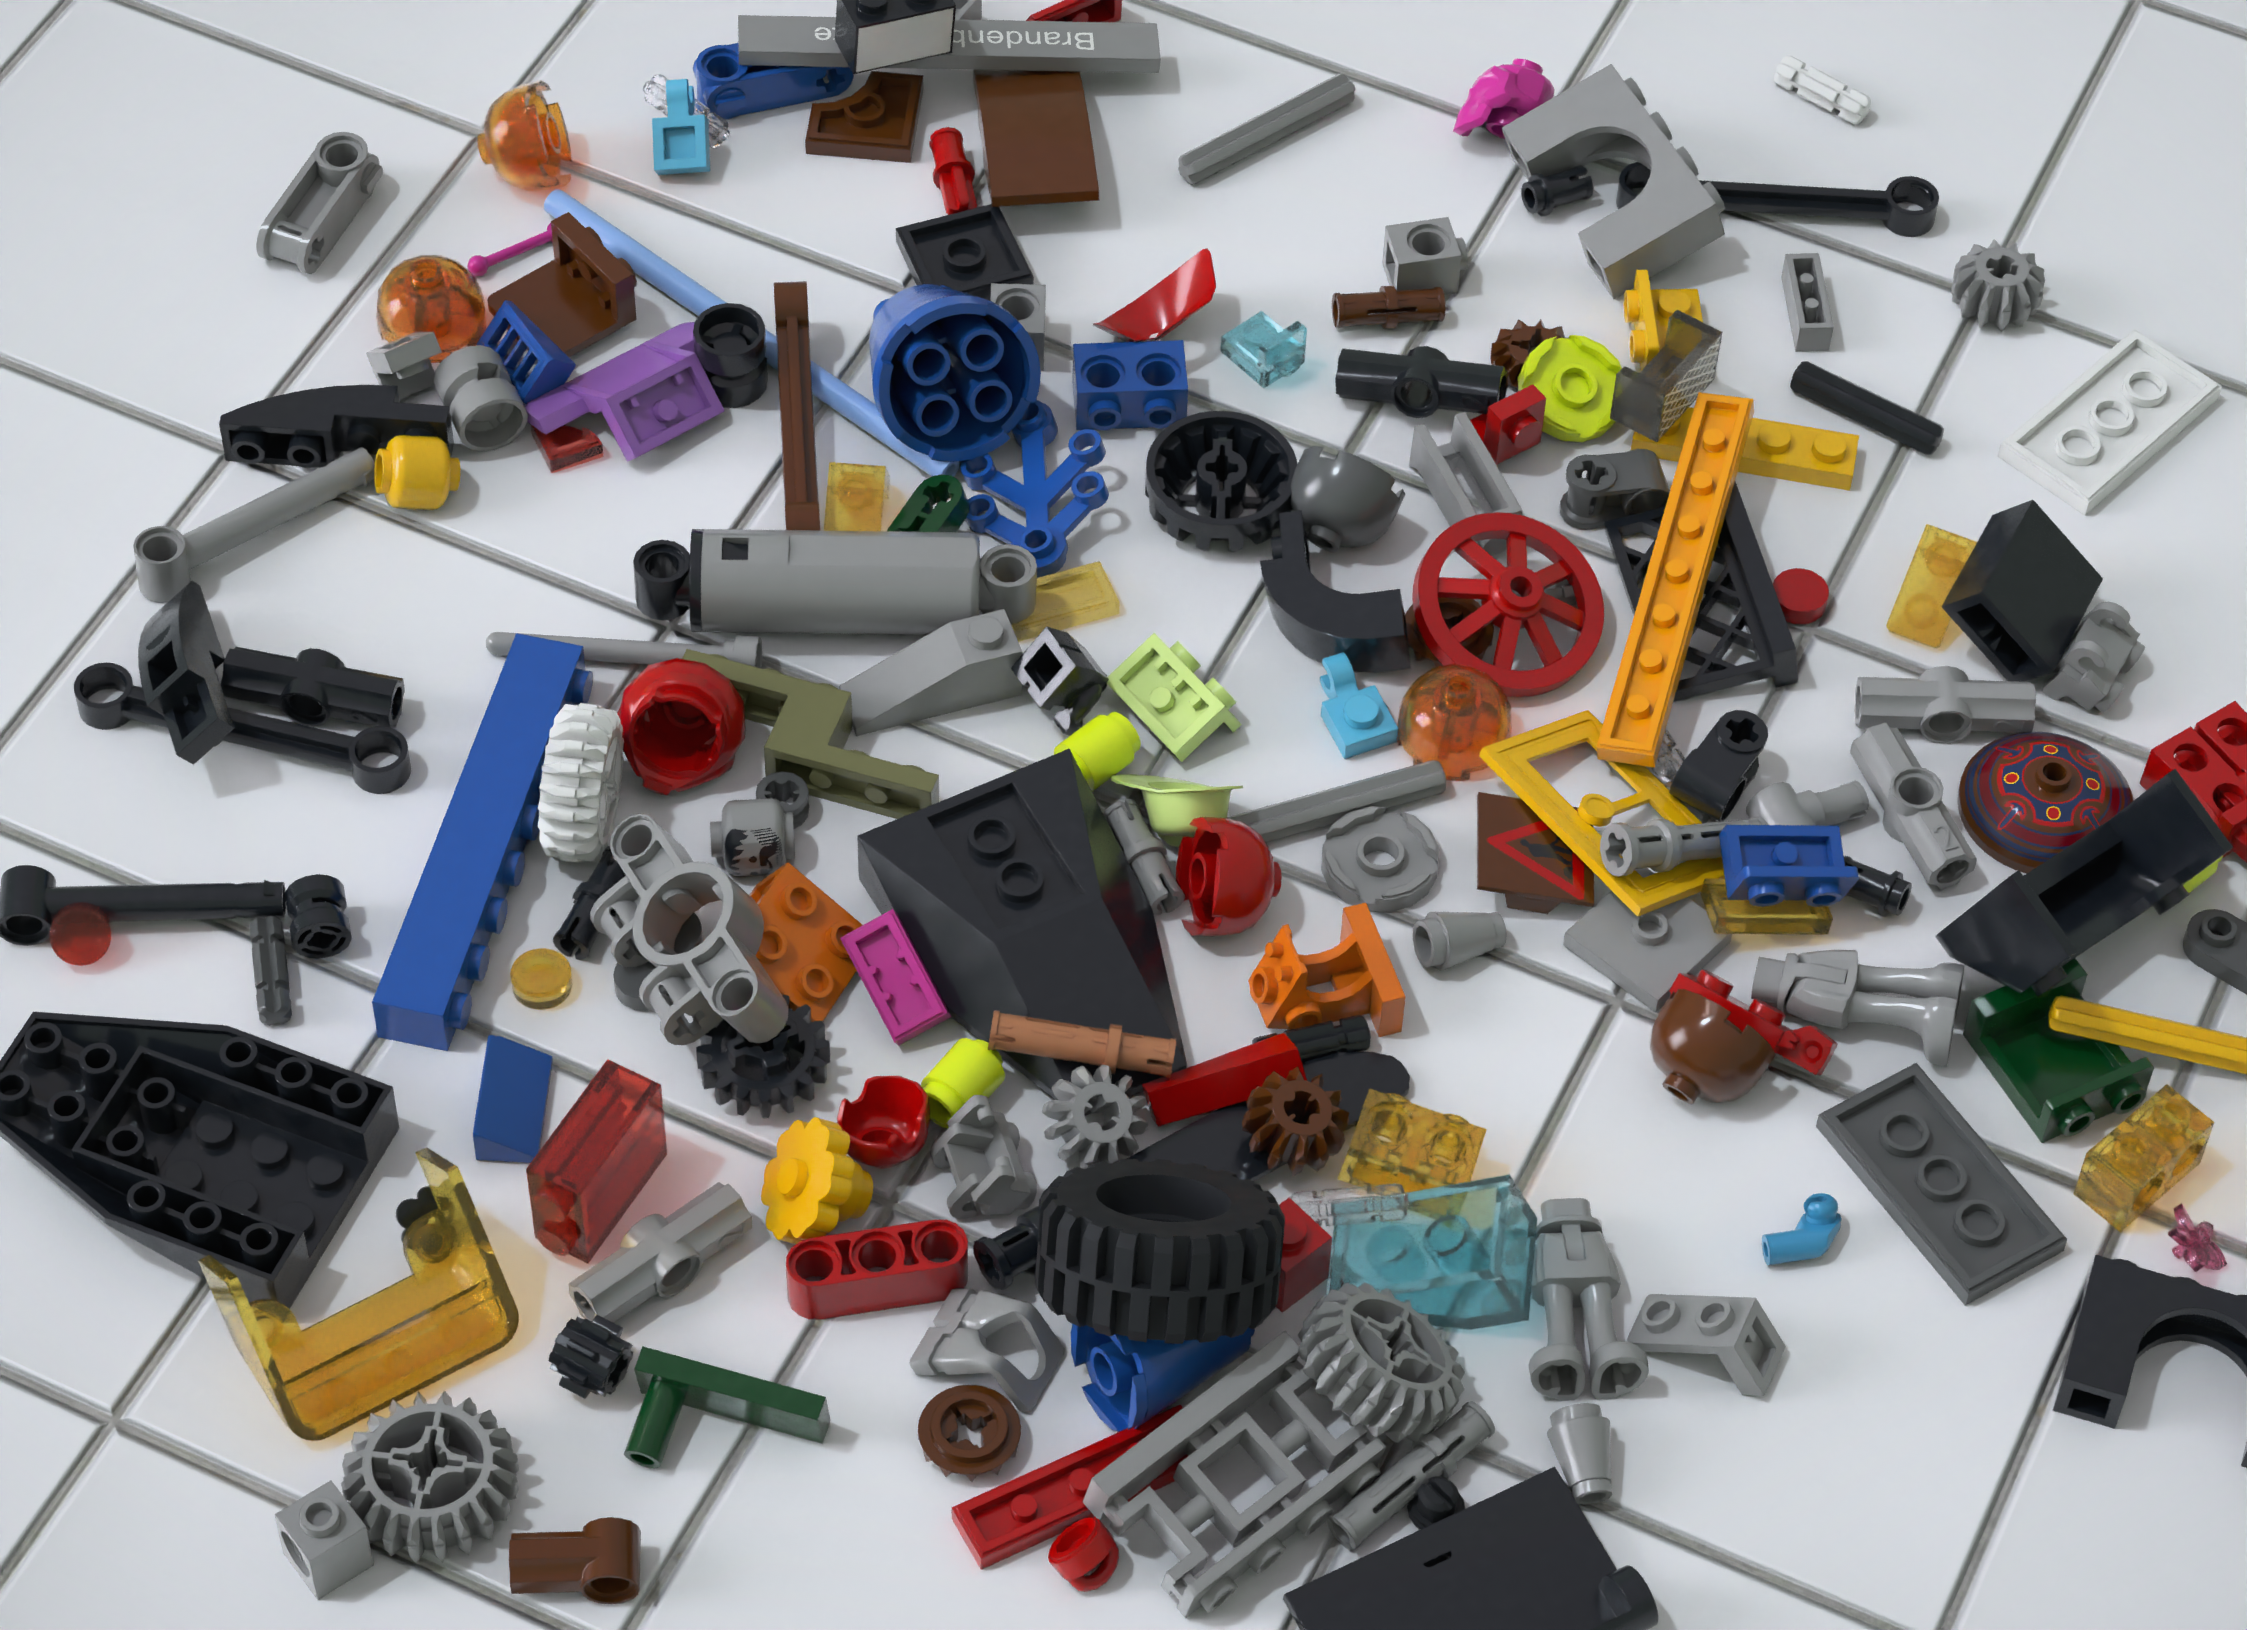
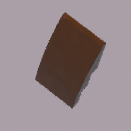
(1035, 137)

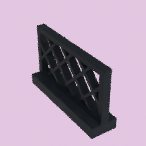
(1750, 592)

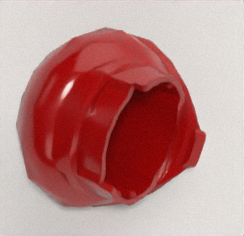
(681, 725)

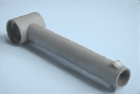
(166, 555)

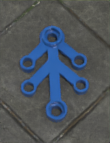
(1041, 536)

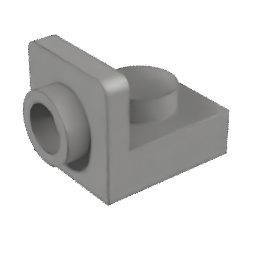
(406, 362)

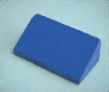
(511, 1101)

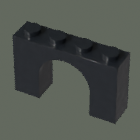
(2127, 1314)

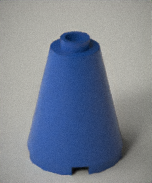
(1141, 1378)

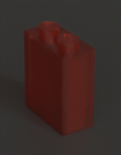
(596, 1161)

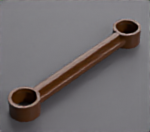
(796, 406)

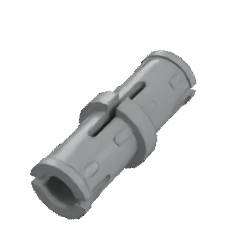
(1144, 856)

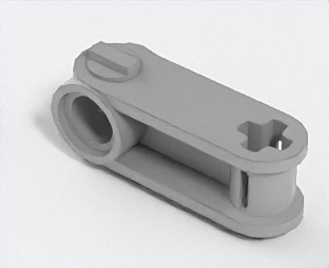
(320, 202)

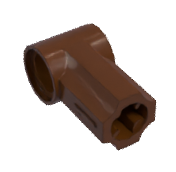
(595, 1561)

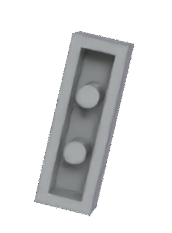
(1807, 302)

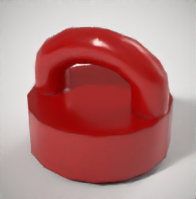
(1081, 1550)

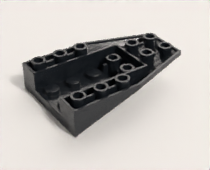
(1026, 912)
(197, 1138)

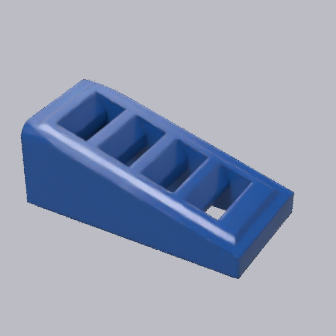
(553, 364)

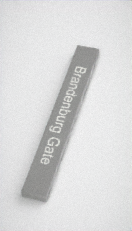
(975, 45)

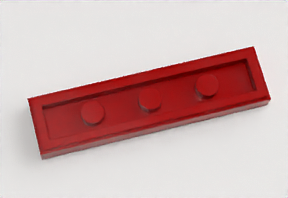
(1046, 1499)

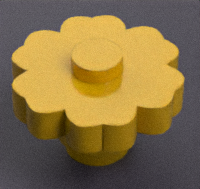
(813, 1182)

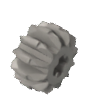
(1998, 285)
(1098, 1096)

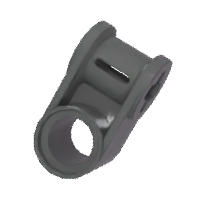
(1615, 487)

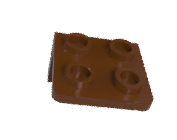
(578, 293)

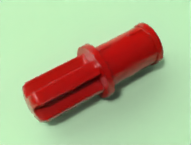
(952, 170)

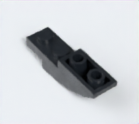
(319, 423)
(179, 673)

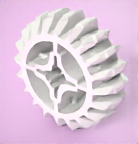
(580, 782)

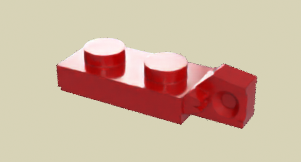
(1803, 1046)

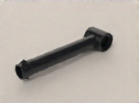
(32, 900)

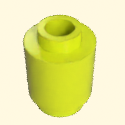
(1102, 747)
(960, 1074)

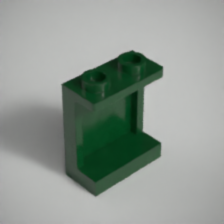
(2049, 1075)

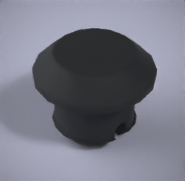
(1434, 1502)

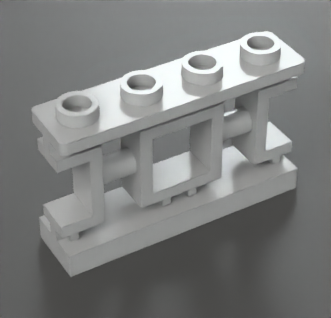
(1204, 1438)

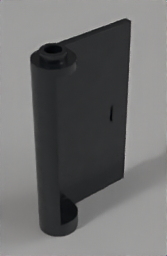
(1512, 1566)

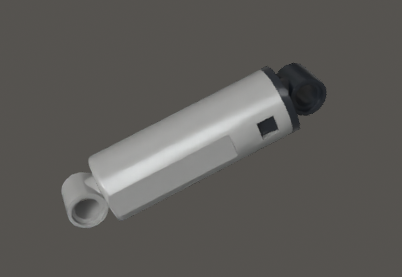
(831, 581)

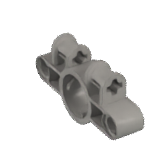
(712, 979)

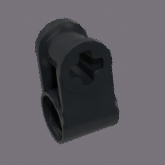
(1722, 765)

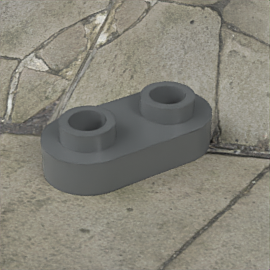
(2219, 955)

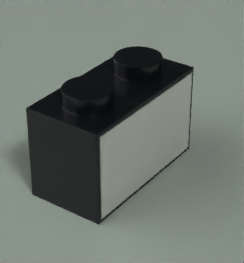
(893, 31)

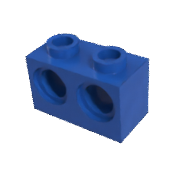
(1129, 384)

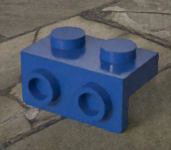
(1785, 864)

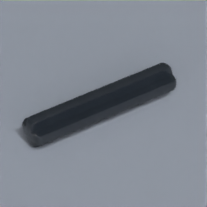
(1867, 408)

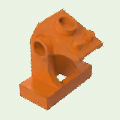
(1357, 970)

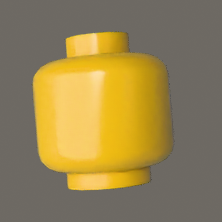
(416, 472)

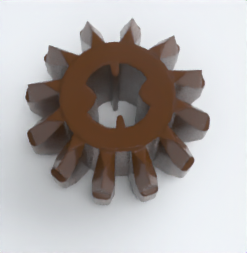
(1289, 1099)

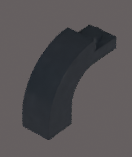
(1327, 621)

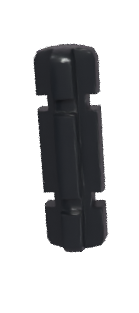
(1327, 1039)

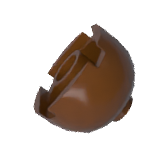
(1705, 1051)

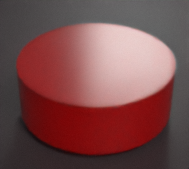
(1801, 595)

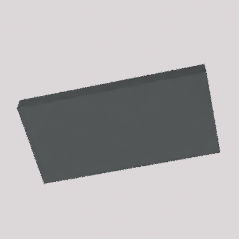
(1941, 1183)

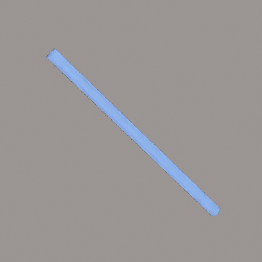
(698, 299)

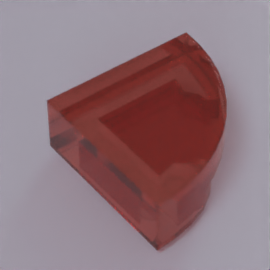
(567, 447)

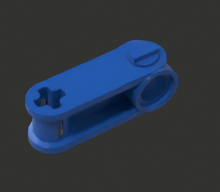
(747, 89)

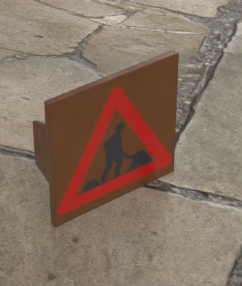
(1527, 858)

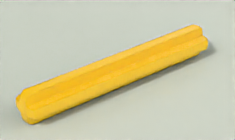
(2148, 1033)

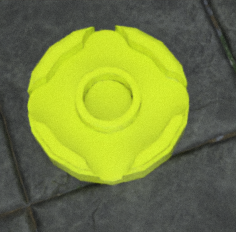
(1577, 385)

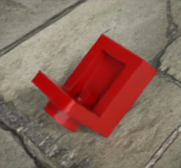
(1512, 424)

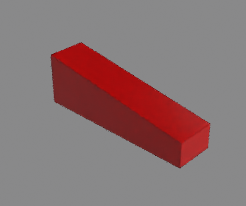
(1220, 1080)

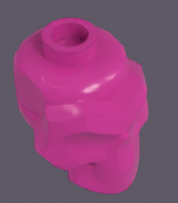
(1503, 96)

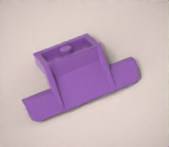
(641, 393)

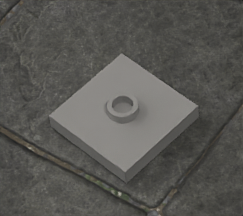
(1645, 950)

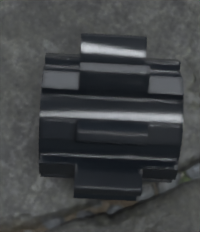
(591, 1356)

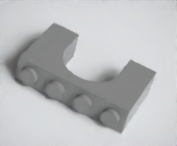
(1608, 120)

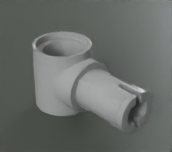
(1782, 806)

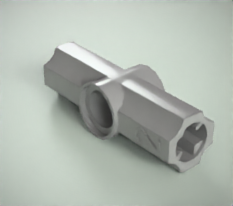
(1945, 704)
(1913, 806)
(661, 1254)

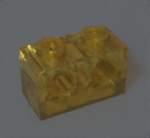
(1416, 1140)
(2143, 1158)

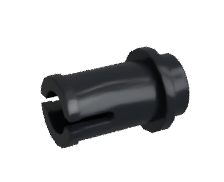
(1545, 193)
(1880, 889)

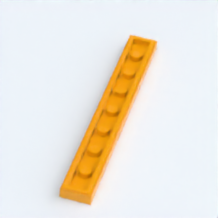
(1675, 581)

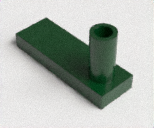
(679, 1381)

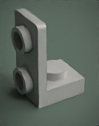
(1713, 1325)

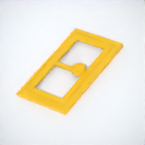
(1641, 895)

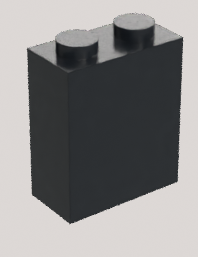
(2022, 592)

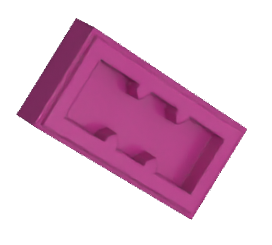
(895, 977)

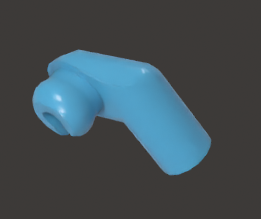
(1811, 1236)

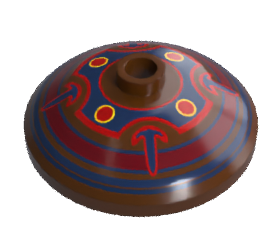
(2023, 814)

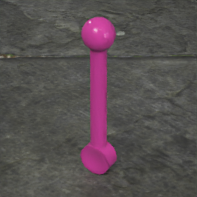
(479, 265)

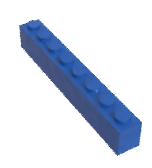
(478, 848)

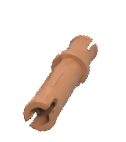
(1082, 1044)

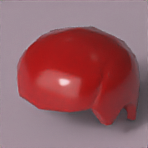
(886, 1121)

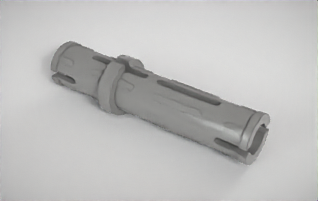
(1431, 1456)

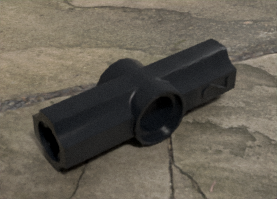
(1420, 381)
(312, 687)

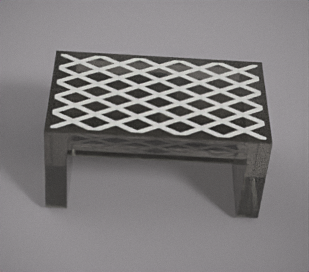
(1670, 381)

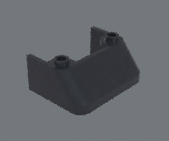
(2088, 890)

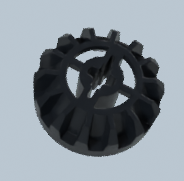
(1212, 450)

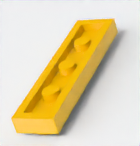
(1776, 451)

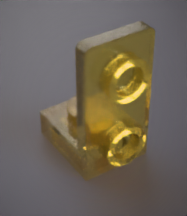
(855, 497)
(1927, 584)

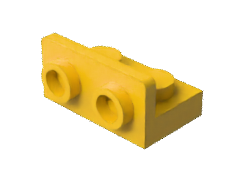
(1651, 314)

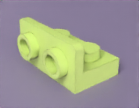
(1170, 698)

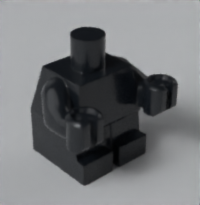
(1061, 675)

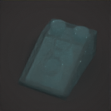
(1455, 1255)

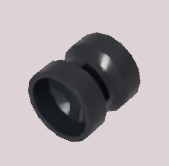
(318, 916)

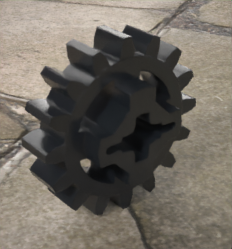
(768, 1070)

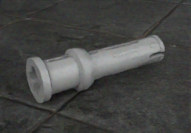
(1661, 844)

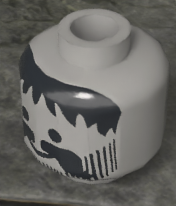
(753, 837)

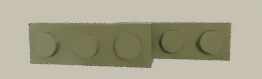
(810, 737)

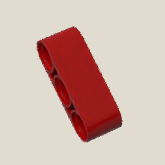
(855, 1290)

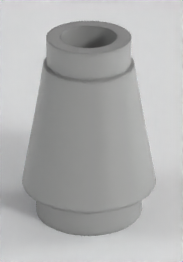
(1455, 937)
(1583, 1451)

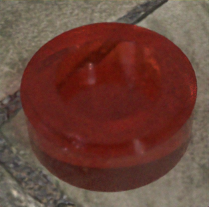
(80, 933)

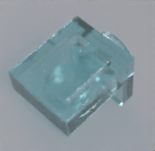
(1265, 348)

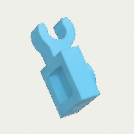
(680, 138)
(1354, 716)

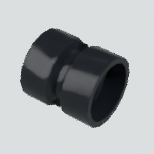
(732, 352)

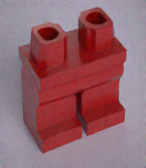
(2212, 767)

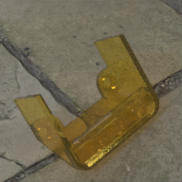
(390, 1342)

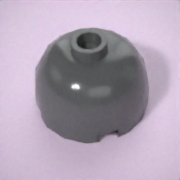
(1343, 499)

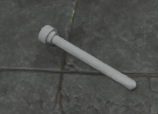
(742, 650)

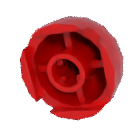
(1225, 876)

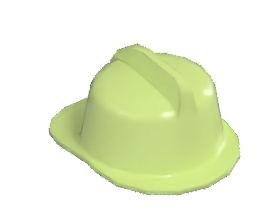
(1177, 802)

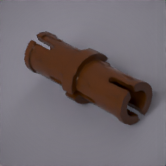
(1388, 307)

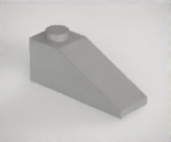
(939, 674)

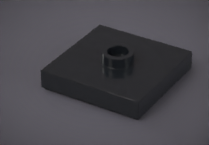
(964, 251)

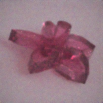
(2195, 1242)

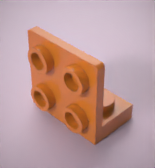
(803, 940)

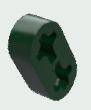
(945, 517)

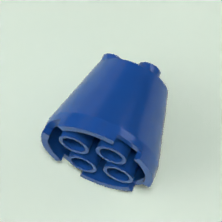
(950, 371)

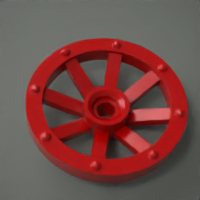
(1506, 608)

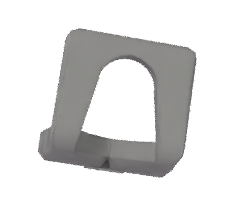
(960, 1344)

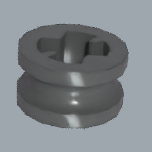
(785, 786)

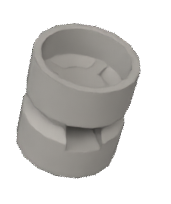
(480, 398)

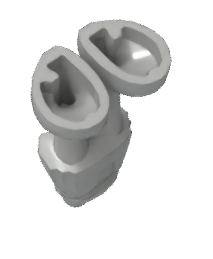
(1837, 990)
(1572, 1272)

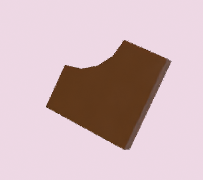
(871, 123)

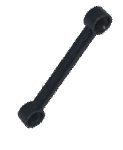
(1816, 200)
(255, 731)

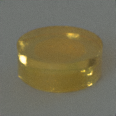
(541, 979)

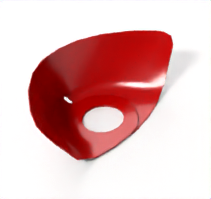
(1166, 303)

